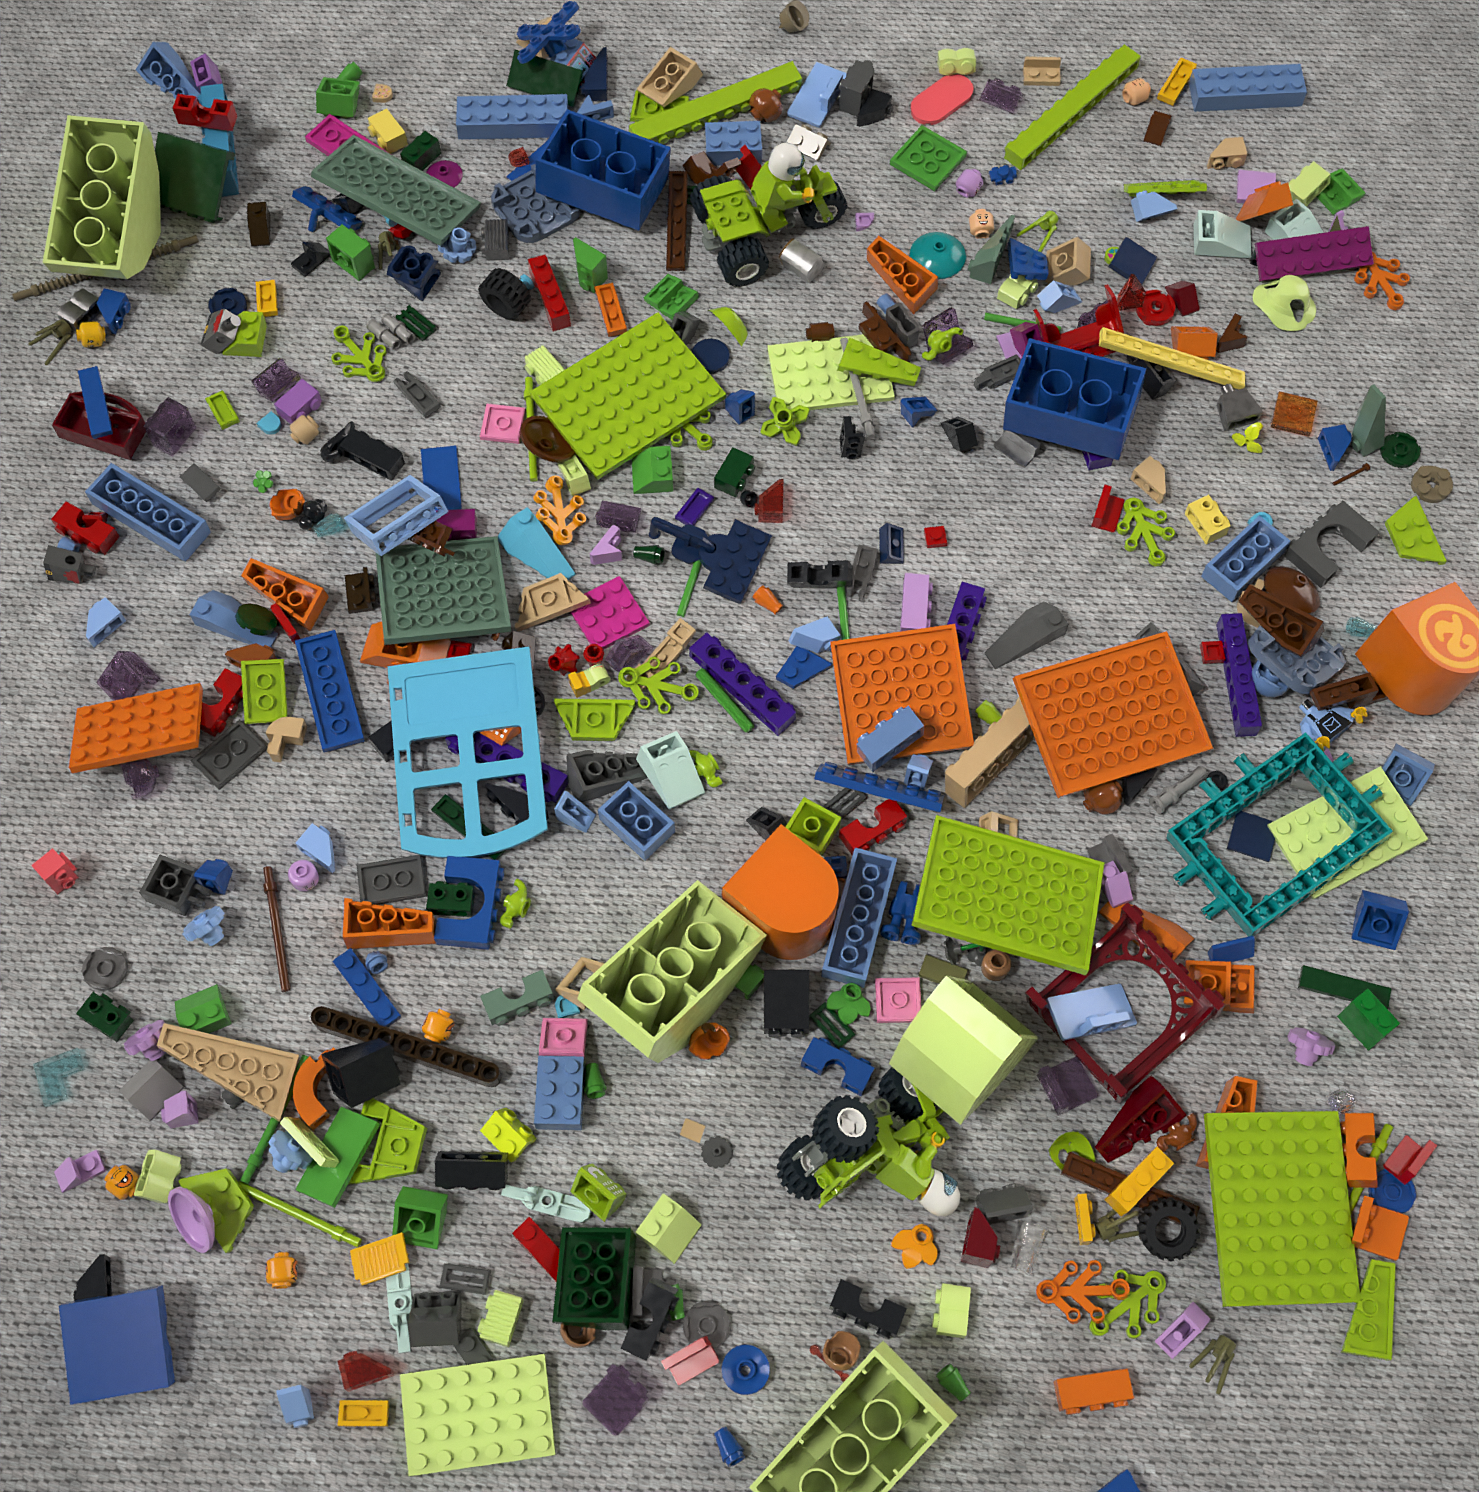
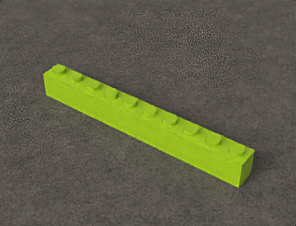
(716, 105)
(1071, 107)

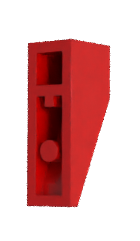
(538, 1246)

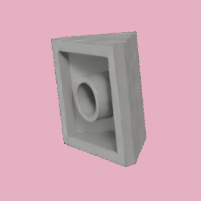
(150, 1089)

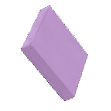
(1251, 180)

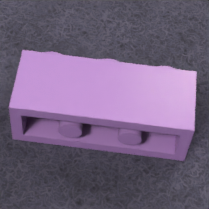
(915, 602)

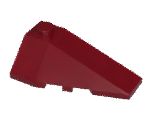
(1144, 1113)

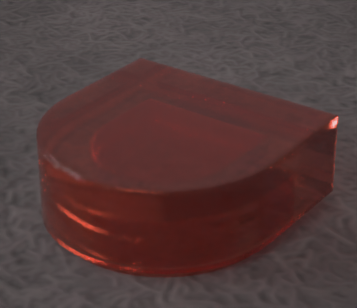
(518, 157)

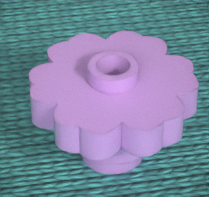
(146, 1041)
(1309, 1045)

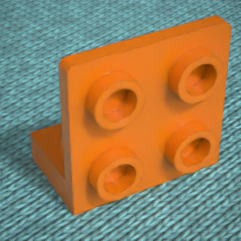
(1379, 1230)

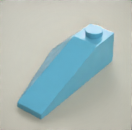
(530, 543)

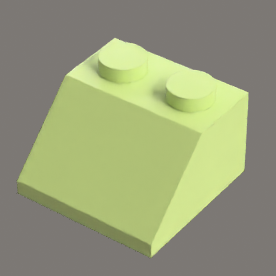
(668, 1228)

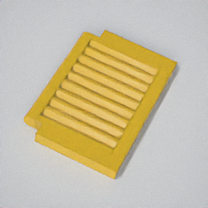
(379, 1259)

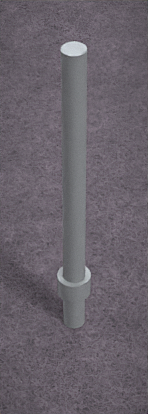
(866, 418)

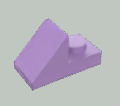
(606, 548)
(1115, 885)
(75, 1172)

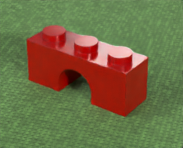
(191, 112)
(98, 537)
(215, 716)
(890, 819)

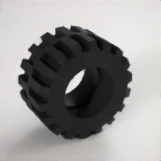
(504, 294)
(1182, 1243)

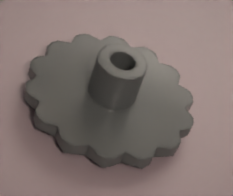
(716, 1152)

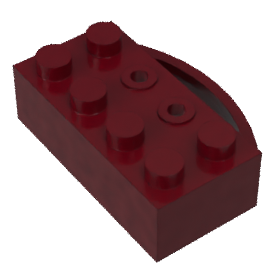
(73, 426)

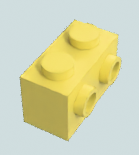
(387, 131)
(1207, 519)

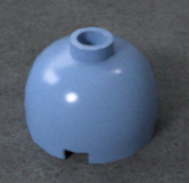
(1266, 682)

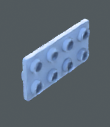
(817, 95)
(1091, 1011)

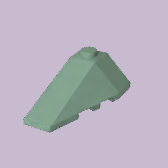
(1370, 422)

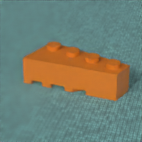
(902, 274)
(293, 595)
(385, 926)
(1237, 1097)

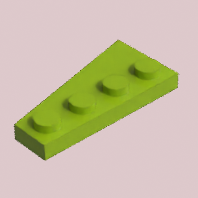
(1169, 187)
(871, 361)
(1372, 1319)

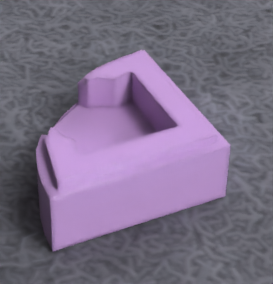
(863, 220)

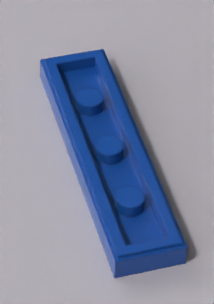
(95, 402)

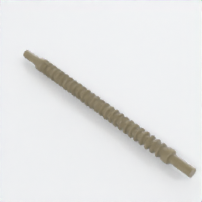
(63, 281)

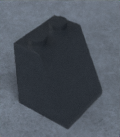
(786, 1002)
(361, 1071)

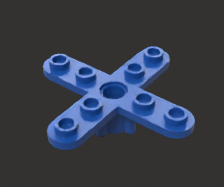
(549, 36)

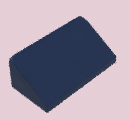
(891, 544)

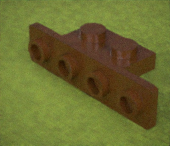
(880, 335)
(434, 536)

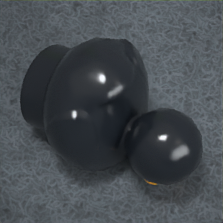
(314, 512)

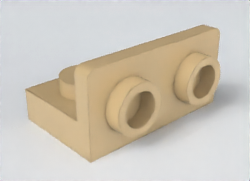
(1041, 71)

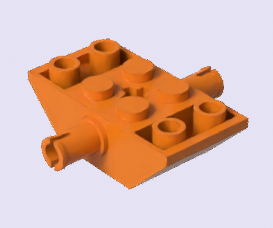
(383, 655)

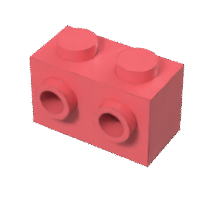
(56, 870)

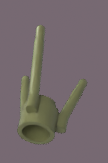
(387, 244)
(58, 329)
(1108, 1227)
(1222, 1350)

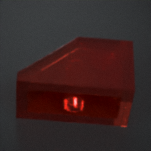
(771, 504)
(360, 1370)

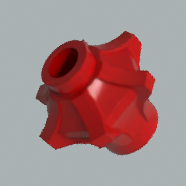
(563, 660)

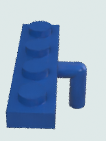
(322, 206)

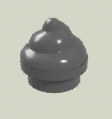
(231, 1099)

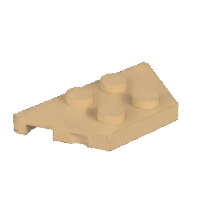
(548, 600)

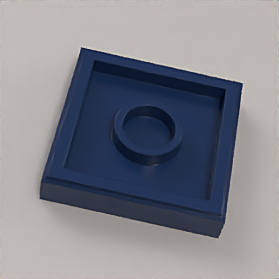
(1132, 259)
(1251, 836)

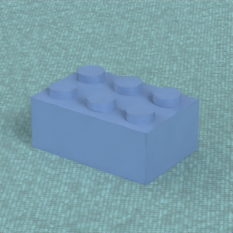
(726, 138)
(889, 738)
(636, 820)
(559, 1093)

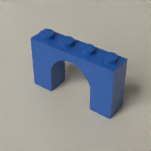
(477, 930)

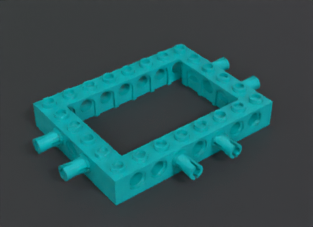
(1326, 777)

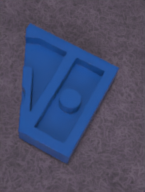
(801, 666)

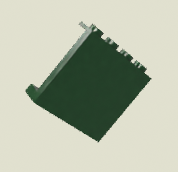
(191, 175)

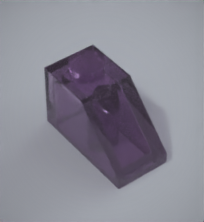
(627, 652)

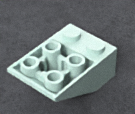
(1292, 222)
(1221, 235)
(671, 770)

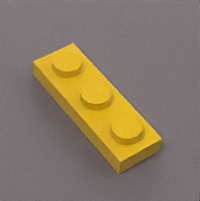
(1176, 81)

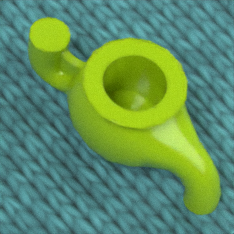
(940, 342)
(706, 767)
(515, 904)

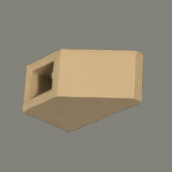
(1229, 153)

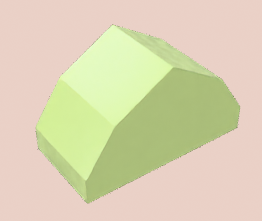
(104, 200)
(674, 972)
(960, 1047)
(862, 1433)

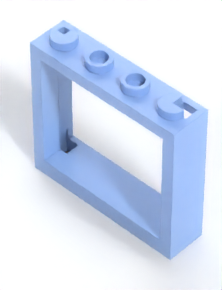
(404, 526)

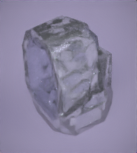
(1341, 1101)

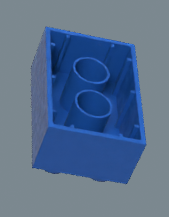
(602, 169)
(1073, 398)

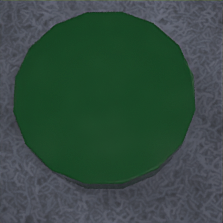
(1400, 450)
(256, 618)

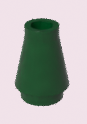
(652, 554)

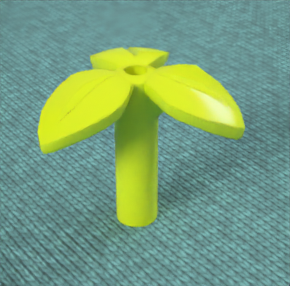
(1251, 434)

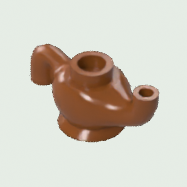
(1178, 1135)

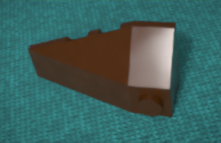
(1287, 624)

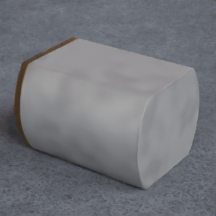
(801, 260)

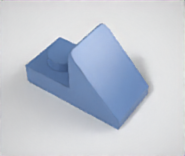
(598, 111)

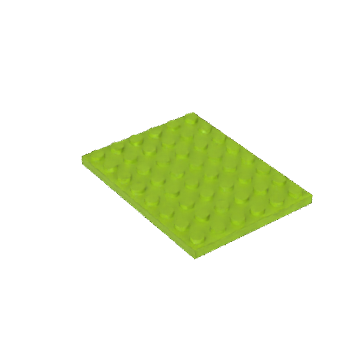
(627, 395)
(1009, 895)
(1281, 1208)

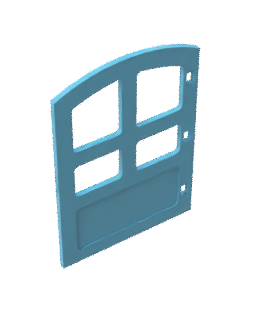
(461, 699)

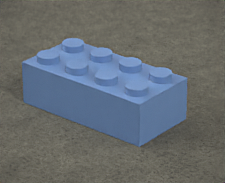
(1245, 558)

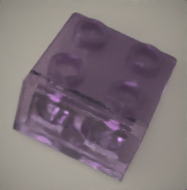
(126, 675)
(1067, 1085)

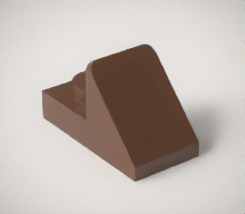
(1157, 128)
(1231, 337)

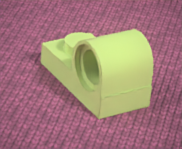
(575, 476)

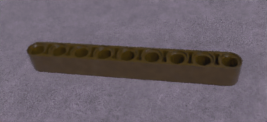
(417, 1048)

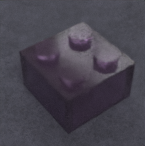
(170, 426)

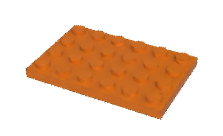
(136, 728)

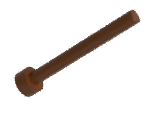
(1366, 467)

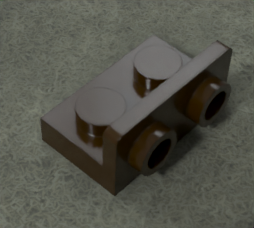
(359, 592)

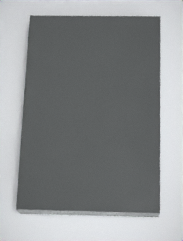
(229, 754)
(392, 880)

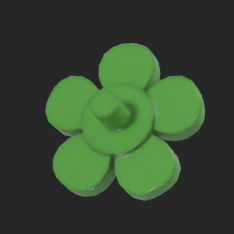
(262, 481)

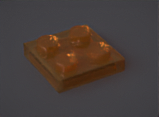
(1294, 413)

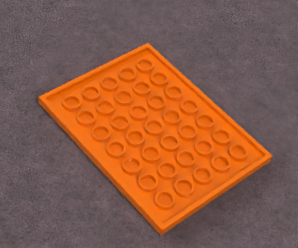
(1112, 714)

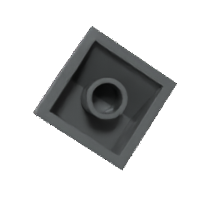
(1004, 1204)

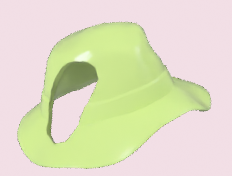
(1276, 302)

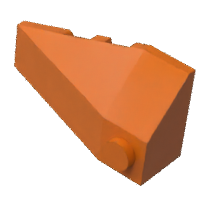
(1167, 932)

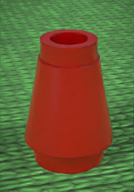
(593, 654)

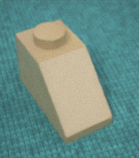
(1150, 478)

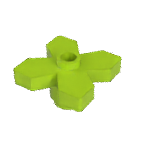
(776, 425)

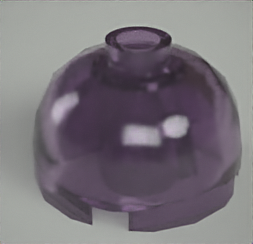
(140, 776)

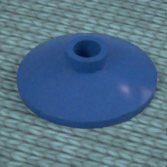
(745, 1356)

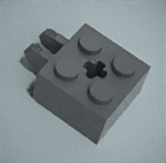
(856, 87)
(175, 898)

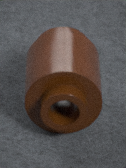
(820, 331)

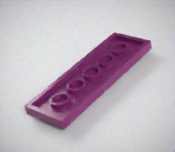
(1314, 253)

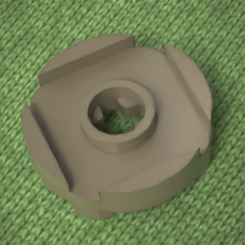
(1439, 476)

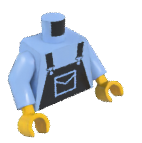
(1329, 723)

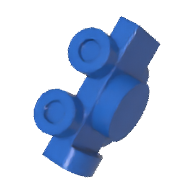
(1002, 173)

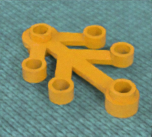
(561, 533)

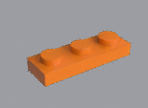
(610, 309)

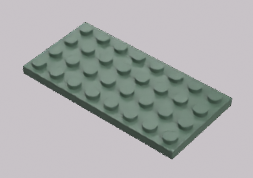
(396, 189)

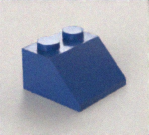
(1379, 920)

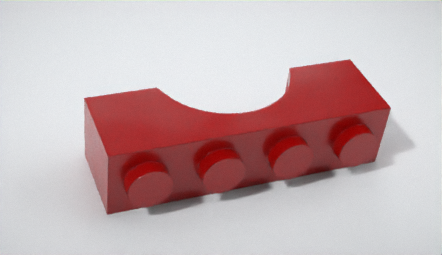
(550, 293)

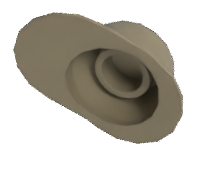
(794, 17)

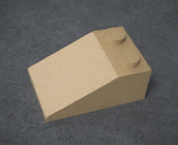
(670, 78)

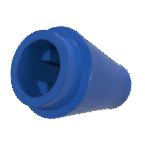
(729, 1447)

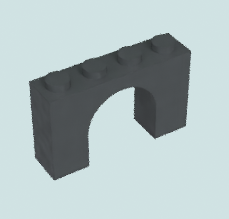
(1339, 520)

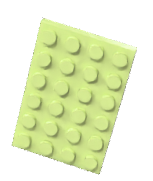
(809, 377)
(1318, 828)
(477, 1415)

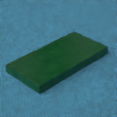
(545, 77)

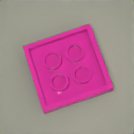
(610, 614)

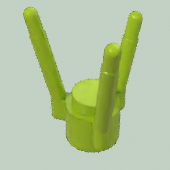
(1046, 222)

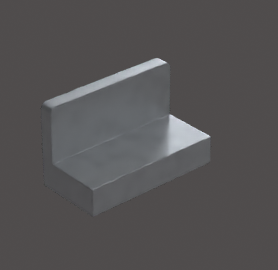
(1018, 447)
(1111, 851)
(640, 1281)

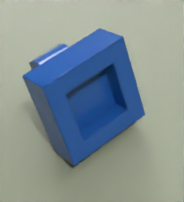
(838, 865)

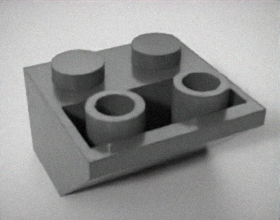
(435, 1319)

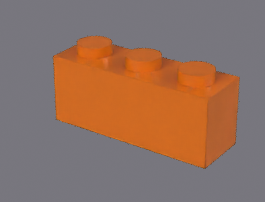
(1093, 1391)

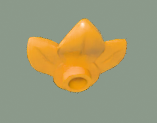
(913, 1249)

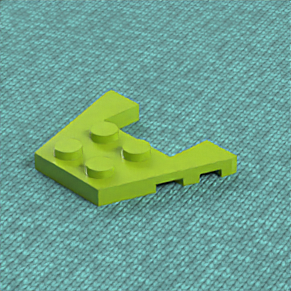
(396, 1147)

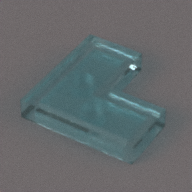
(51, 1074)

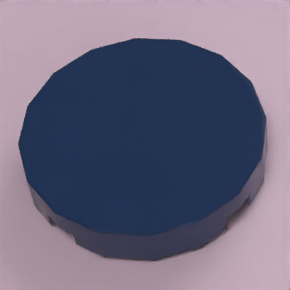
(236, 301)
(712, 354)

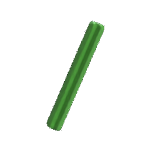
(725, 700)

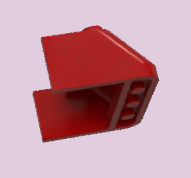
(1085, 337)

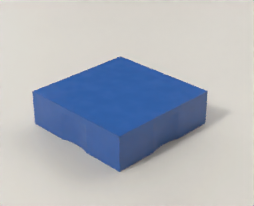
(116, 1345)

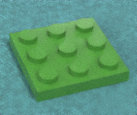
(928, 158)

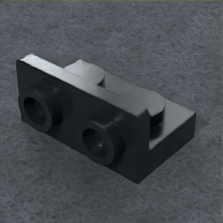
(850, 441)

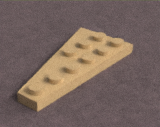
(245, 1069)

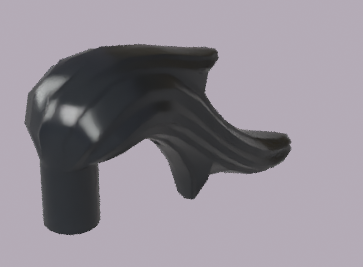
(331, 449)

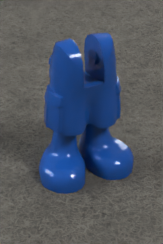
(902, 908)

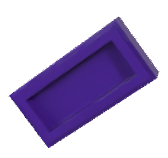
(694, 507)

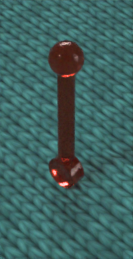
(814, 1350)

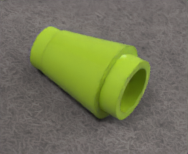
(988, 712)

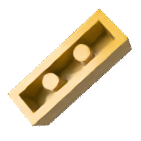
(1139, 1181)

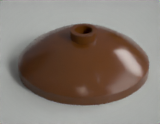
(545, 440)
(1292, 588)

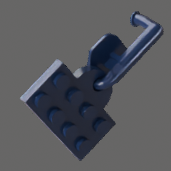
(728, 557)

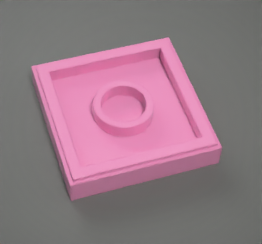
(502, 423)
(897, 999)
(563, 1037)

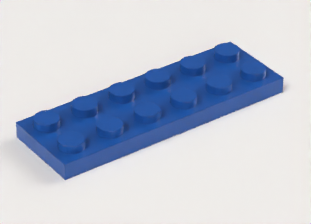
(329, 691)
(873, 785)

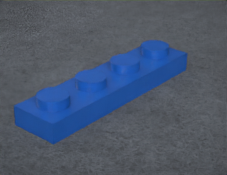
(366, 988)

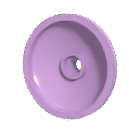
(192, 1218)

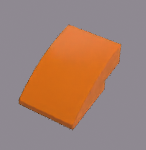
(1233, 982)

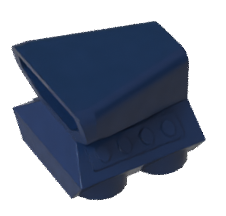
(414, 271)

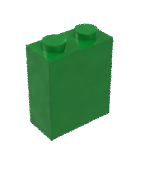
(1368, 1019)

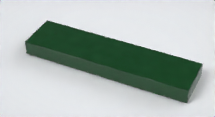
(454, 816)
(1339, 985)

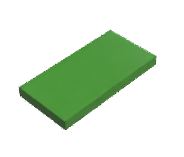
(348, 1141)

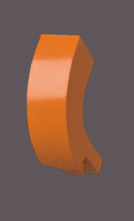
(305, 1092)

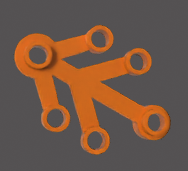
(1381, 277)
(1078, 1291)

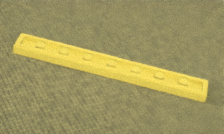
(1171, 358)

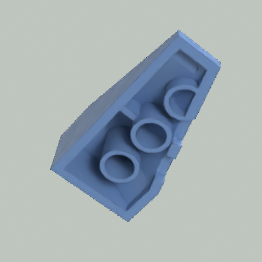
(166, 69)
(217, 613)

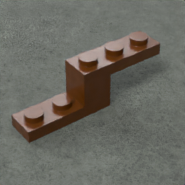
(1354, 691)

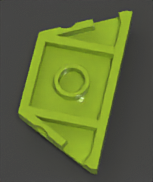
(1413, 534)
(594, 717)
(227, 1201)

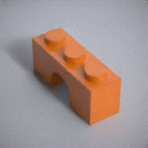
(1360, 1170)

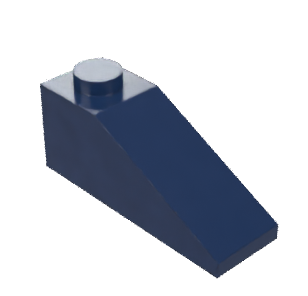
(597, 78)

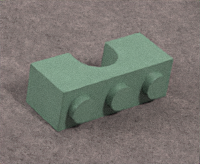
(502, 1008)

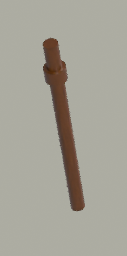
(270, 889)

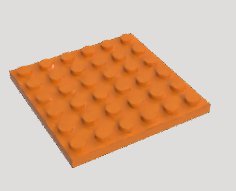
(899, 671)

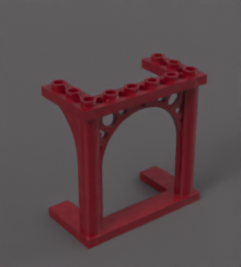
(1205, 1005)

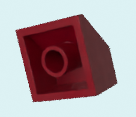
(980, 1241)

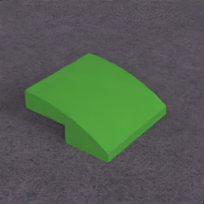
(1340, 192)
(671, 296)

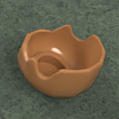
(573, 1338)
(844, 1344)

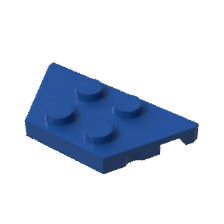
(1026, 261)

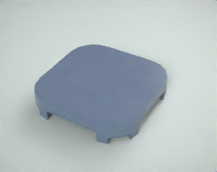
(530, 213)
(1297, 672)

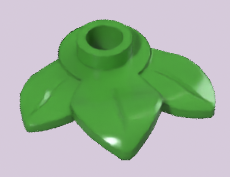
(848, 1006)

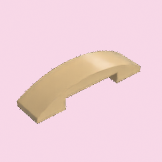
(669, 649)

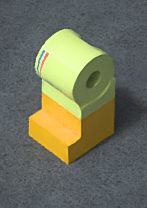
(588, 680)

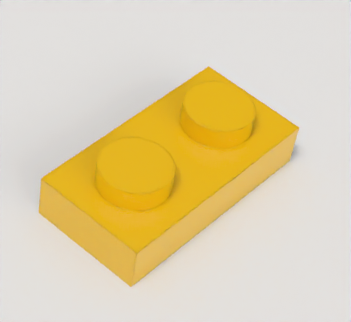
(267, 297)
(1083, 1211)
(363, 1413)

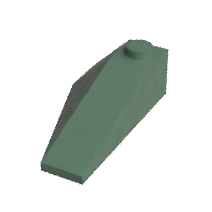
(988, 257)

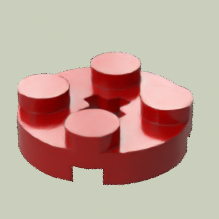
(1156, 317)

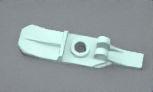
(560, 1206)
(399, 1288)

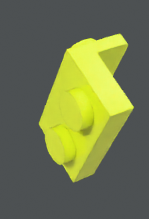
(508, 1133)

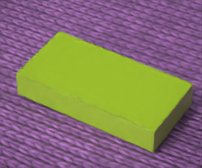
(222, 410)

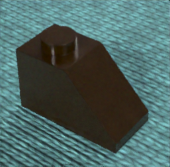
(258, 223)

